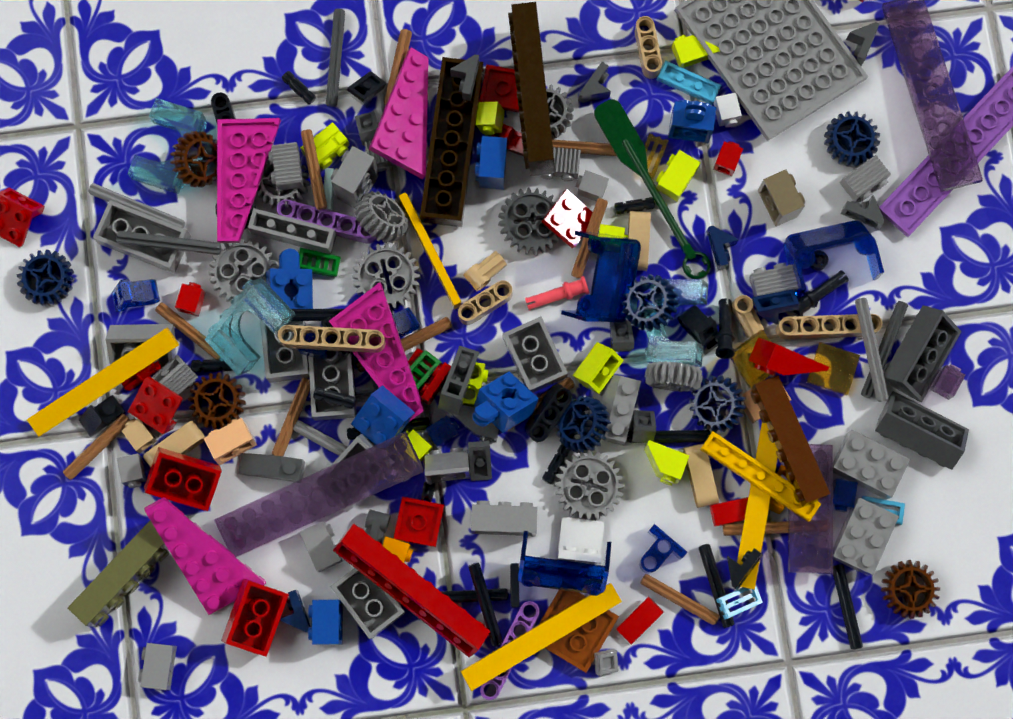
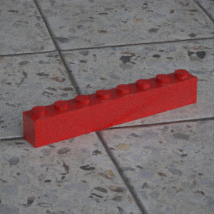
(411, 590)

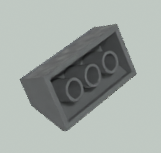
(922, 353)
(922, 430)

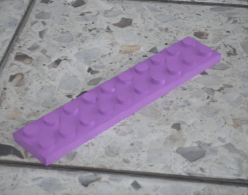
(920, 190)

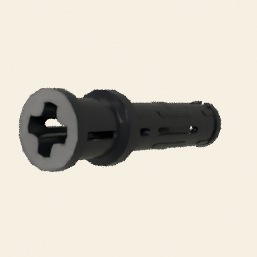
(811, 298)
(725, 335)

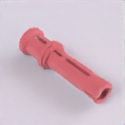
(567, 291)

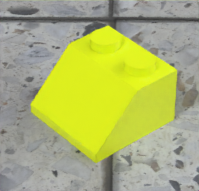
(666, 462)

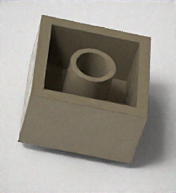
(781, 197)

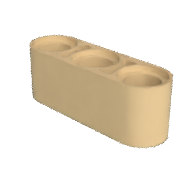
(648, 38)
(640, 230)
(479, 311)
(180, 441)
(701, 477)

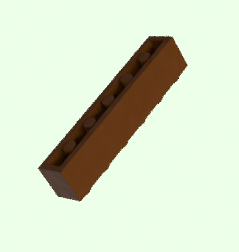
(790, 441)

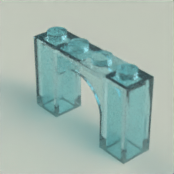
(160, 173)
(226, 335)
(660, 346)

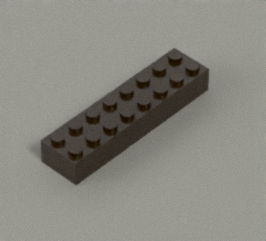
(531, 89)
(450, 149)

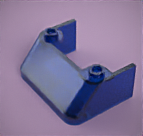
(801, 247)
(613, 272)
(563, 574)

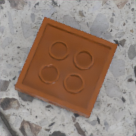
(582, 643)

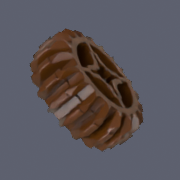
(203, 170)
(221, 393)
(909, 580)

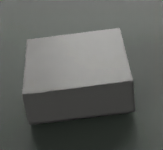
(606, 662)

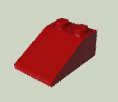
(777, 359)

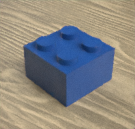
(492, 165)
(382, 416)
(326, 622)

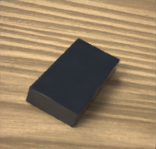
(514, 585)

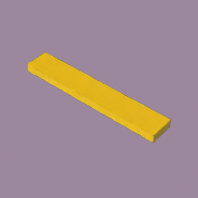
(430, 251)
(757, 474)

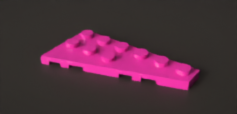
(403, 125)
(241, 160)
(391, 364)
(204, 561)

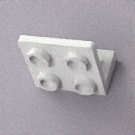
(580, 540)

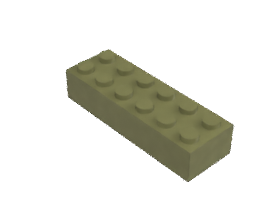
(120, 577)

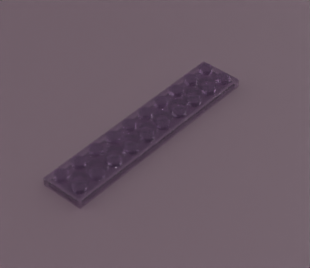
(932, 94)
(319, 494)

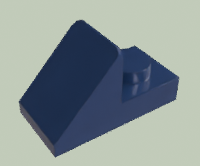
(718, 241)
(774, 303)
(299, 618)

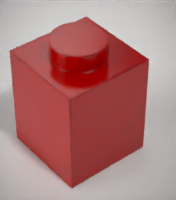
(728, 158)
(190, 299)

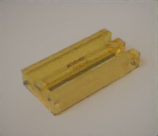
(657, 140)

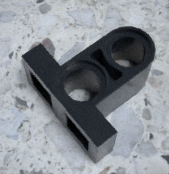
(699, 327)

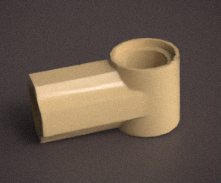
(481, 274)
(748, 319)

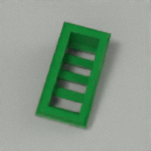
(319, 255)
(418, 362)

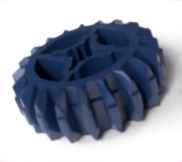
(834, 138)
(49, 261)
(661, 287)
(720, 411)
(590, 427)

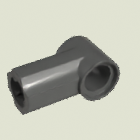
(377, 524)

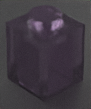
(948, 381)

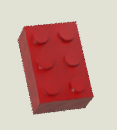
(182, 479)
(254, 617)

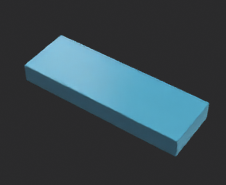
(688, 82)

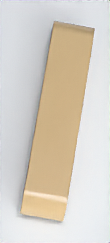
(820, 331)
(323, 332)

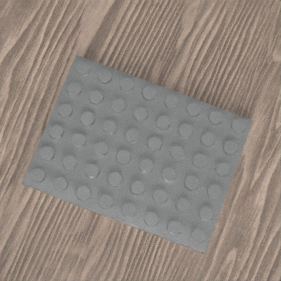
(774, 56)

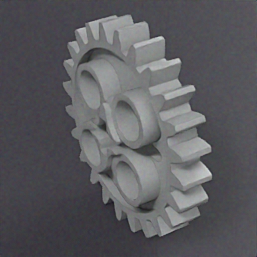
(229, 259)
(404, 272)
(594, 466)

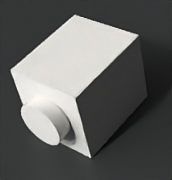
(727, 110)

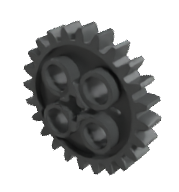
(527, 202)

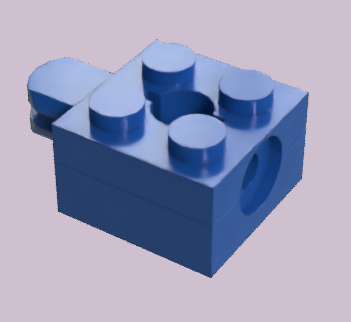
(692, 121)
(291, 282)
(504, 403)

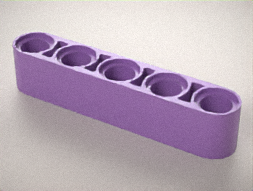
(318, 216)
(520, 619)

